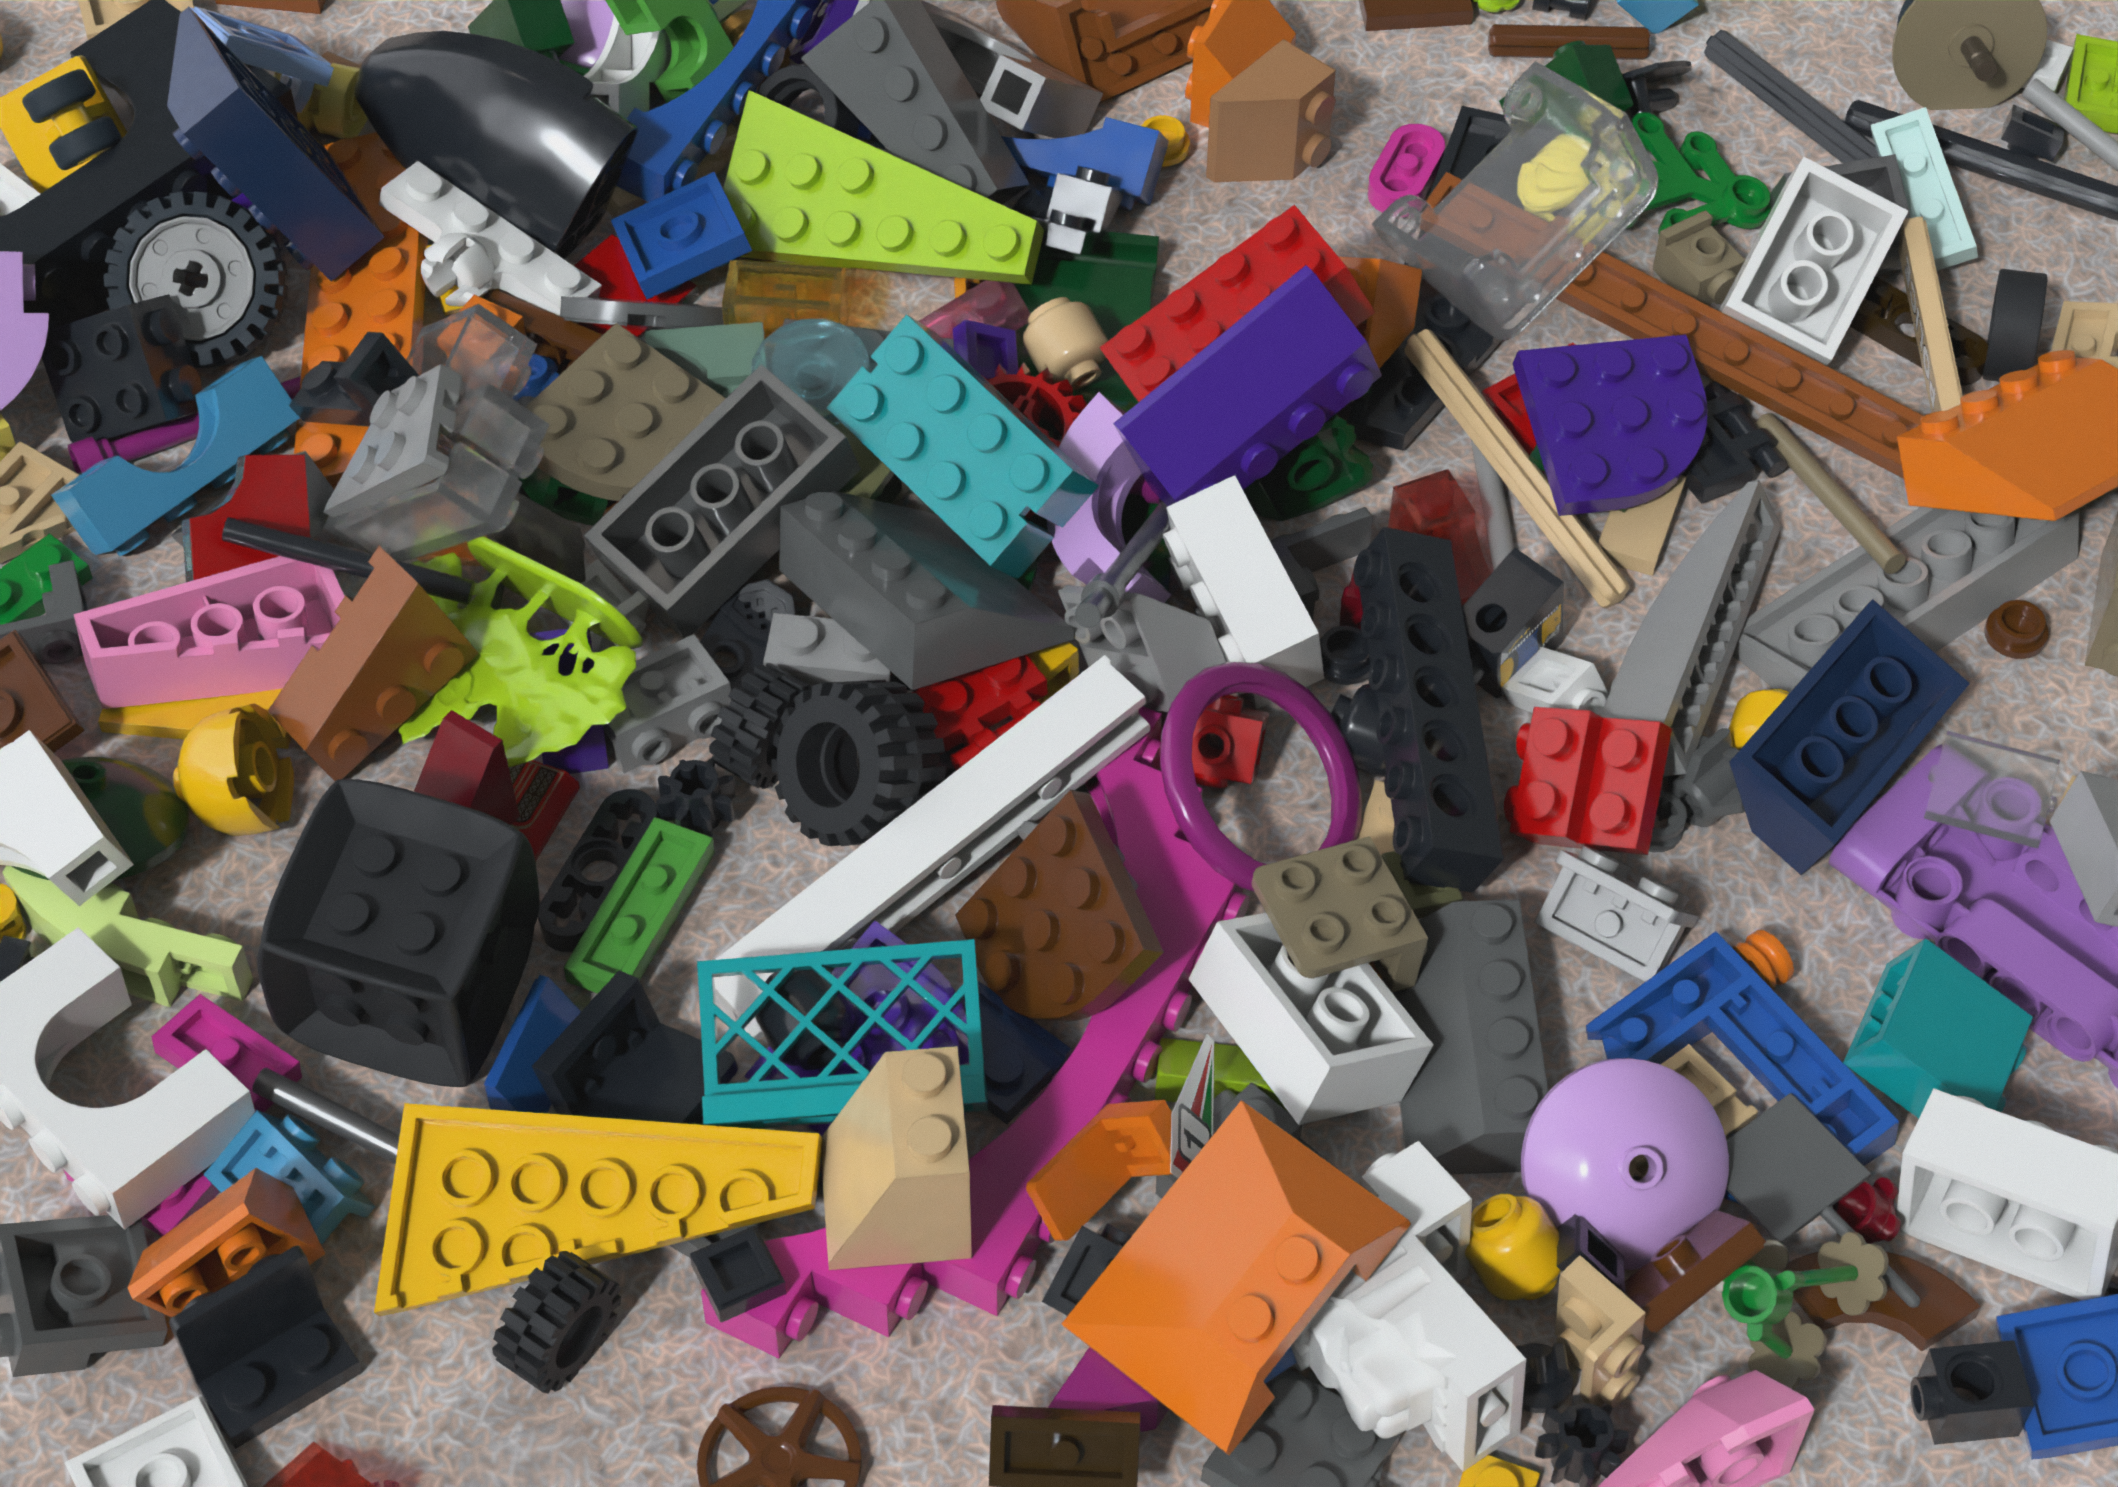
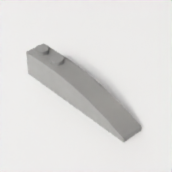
(1695, 625)

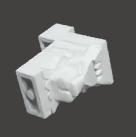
(1410, 1337)

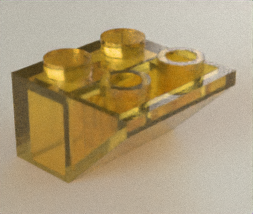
(786, 290)

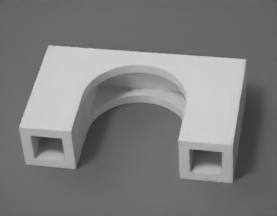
(122, 1154)

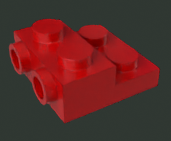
(1588, 780)

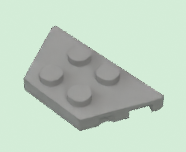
(400, 442)

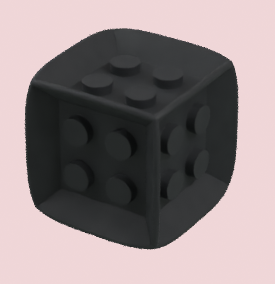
(399, 932)

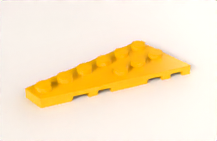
(503, 1190)

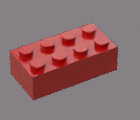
(1224, 293)

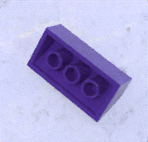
(1250, 393)

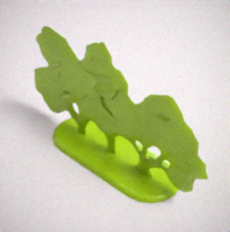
(533, 700)

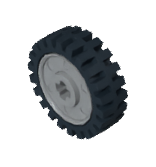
(236, 254)

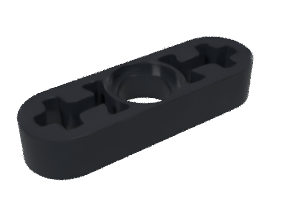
(595, 844)

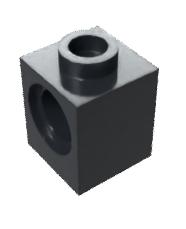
(1989, 1372)

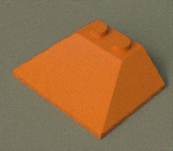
(1232, 1273)

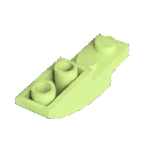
(149, 951)

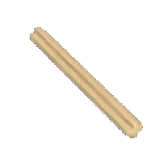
(1515, 468)

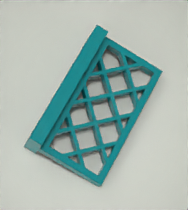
(821, 1098)

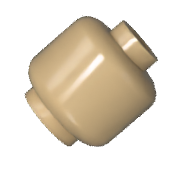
(1066, 341)

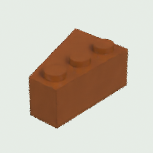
(371, 670)

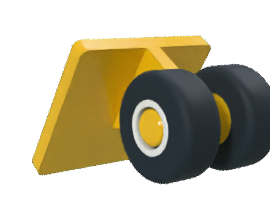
(59, 122)

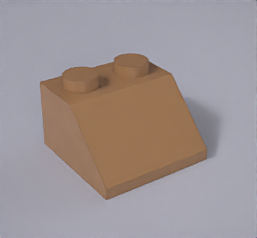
(1272, 118)

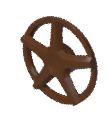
(783, 1456)

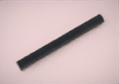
(339, 558)

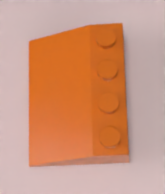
(2022, 447)

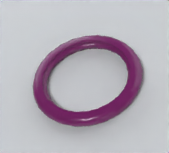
(1179, 772)

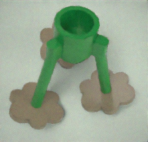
(1763, 1299)

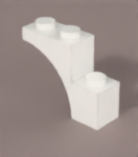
(627, 67)

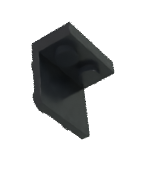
(263, 1346)

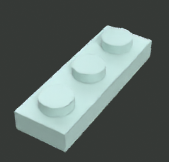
(1927, 184)

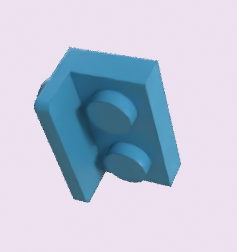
(289, 1154)

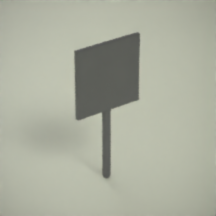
(1792, 1171)

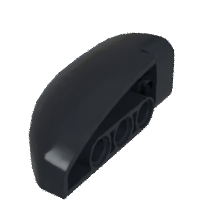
(499, 128)

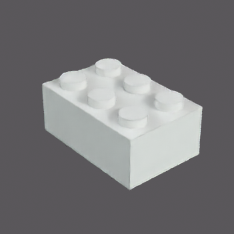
(1813, 261)
(1241, 584)
(1315, 1041)
(2011, 1195)

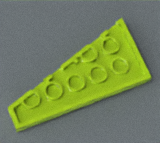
(841, 202)

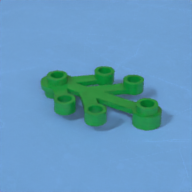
(1729, 198)

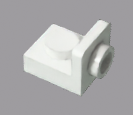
(1556, 682)

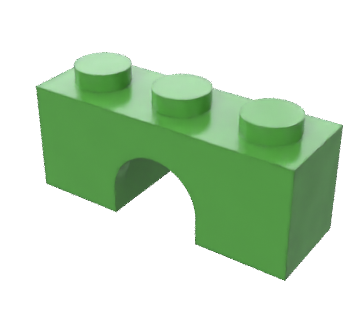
(694, 35)

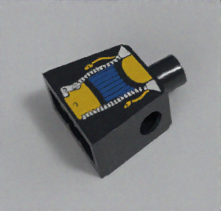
(1512, 619)

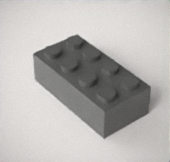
(715, 501)

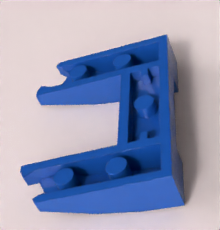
(1721, 994)

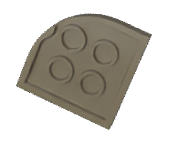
(617, 414)

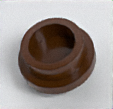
(2017, 629)

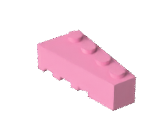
(209, 634)

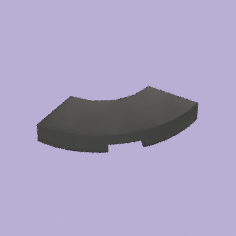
(636, 312)

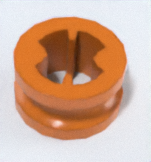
(1766, 957)

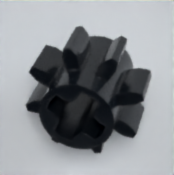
(696, 796)
(1564, 1445)

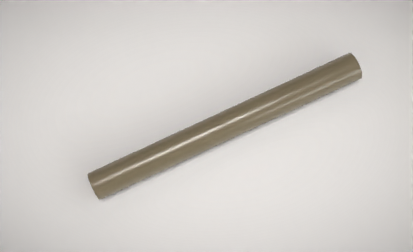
(1833, 496)

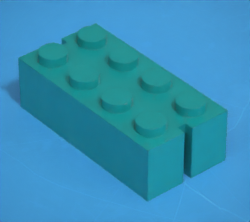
(961, 447)

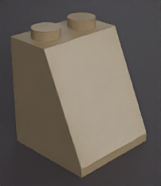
(899, 1165)

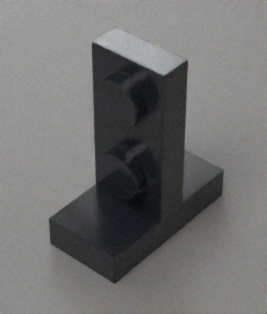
(350, 389)

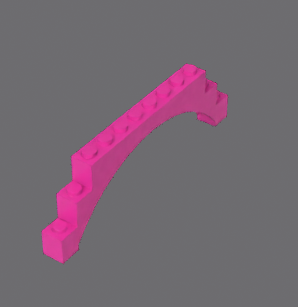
(1117, 1048)

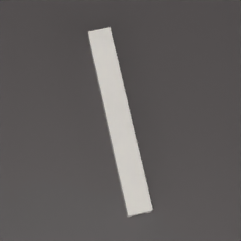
(950, 827)

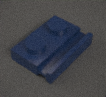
(1017, 1055)

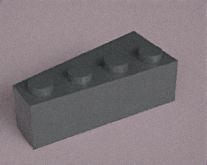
(915, 97)

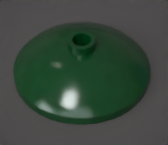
(135, 806)

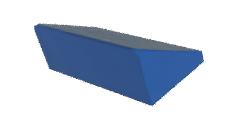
(539, 1023)

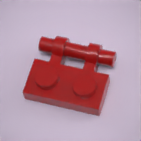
(979, 699)

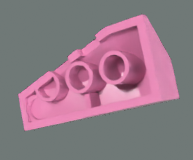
(1722, 1437)

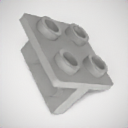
(1614, 916)

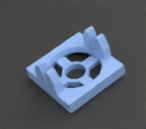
(272, 51)

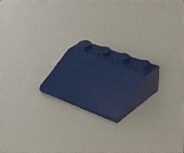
(264, 153)

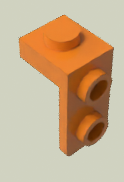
(1098, 1161)

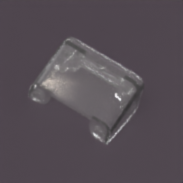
(1531, 207)

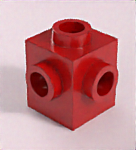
(1243, 740)

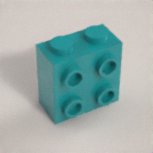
(1937, 1030)

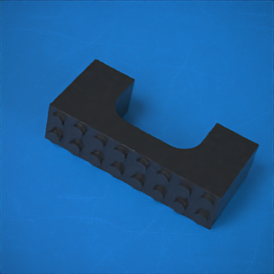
(75, 220)

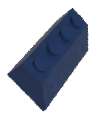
(1841, 735)

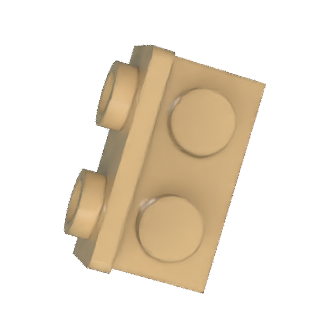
(1599, 1333)

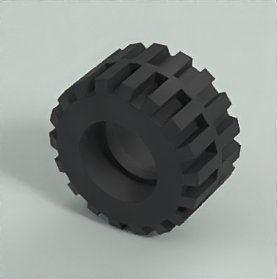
(820, 758)

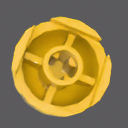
(232, 761)

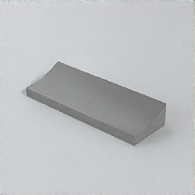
(1951, 581)

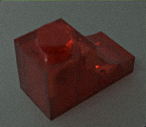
(1441, 510)

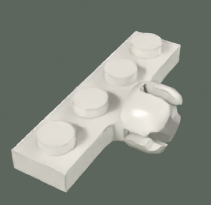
(478, 246)

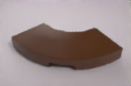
(1941, 1310)

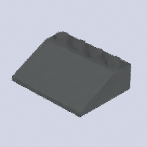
(910, 588)

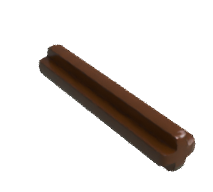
(1544, 40)

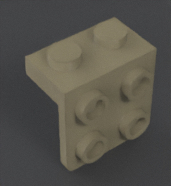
(1342, 912)

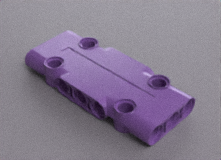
(1996, 911)

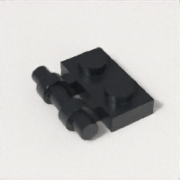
(1725, 462)

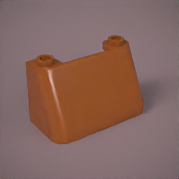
(1107, 41)

